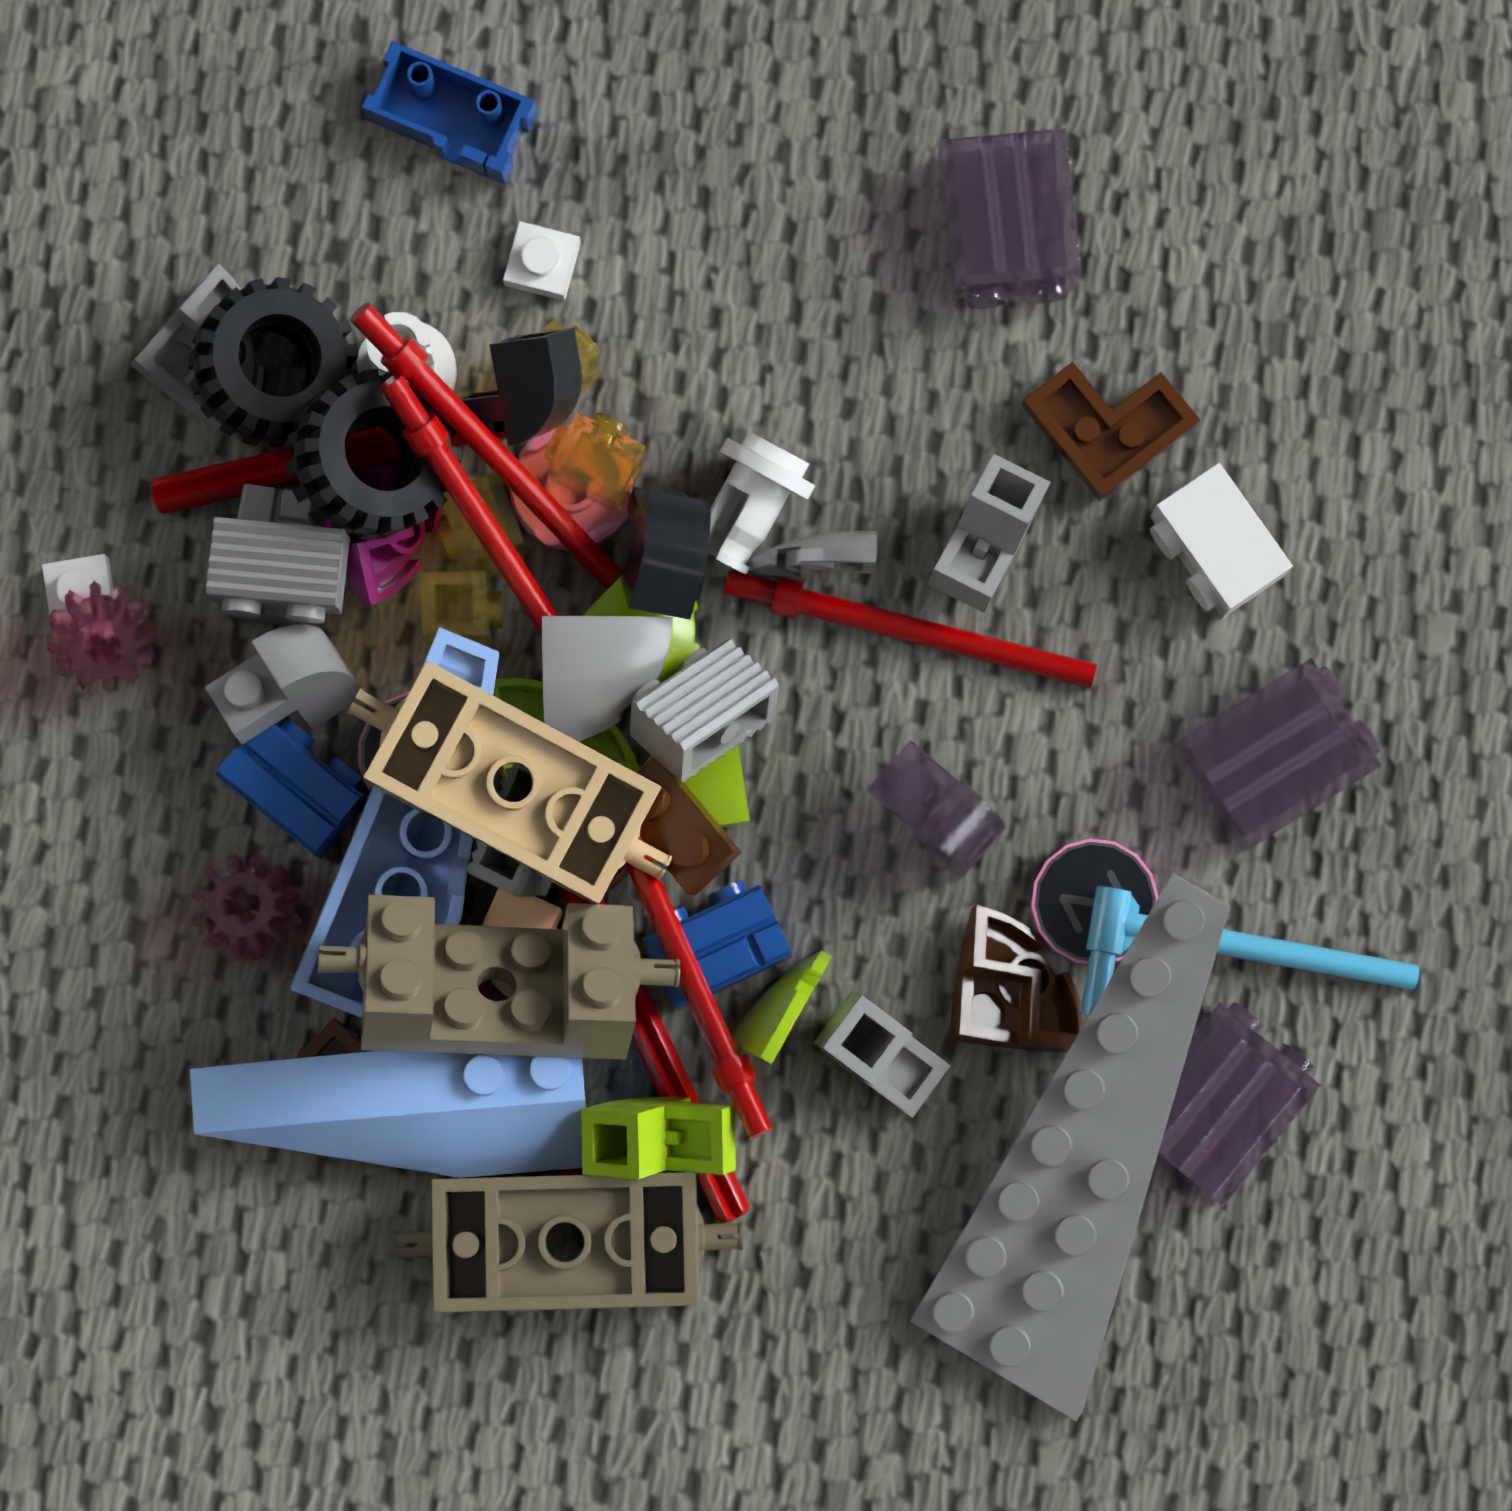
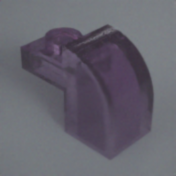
(938, 808)

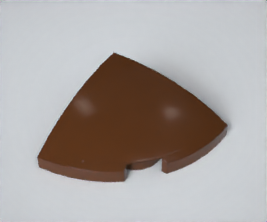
(1009, 990)

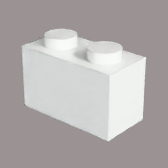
(1218, 542)

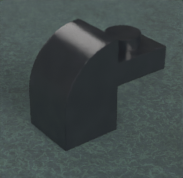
(535, 382)
(666, 550)

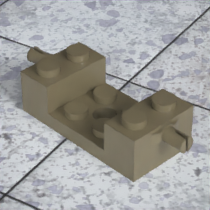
(567, 983)
(637, 1252)

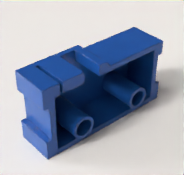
(450, 111)

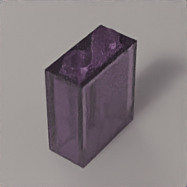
(1009, 217)
(1279, 753)
(1231, 1102)

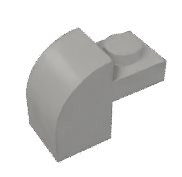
(989, 533)
(289, 673)
(881, 1053)

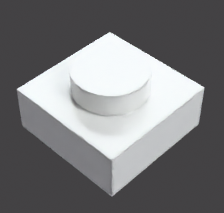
(542, 261)
(75, 576)

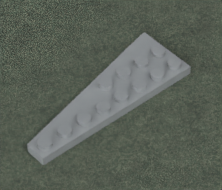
(1056, 1225)

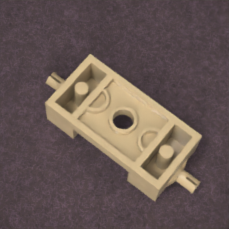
(443, 758)

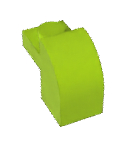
(657, 1135)

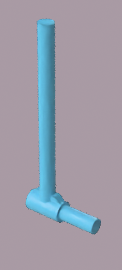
(1118, 920)

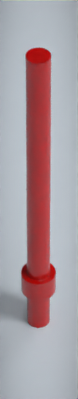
(408, 358)
(428, 439)
(790, 597)
(732, 1071)

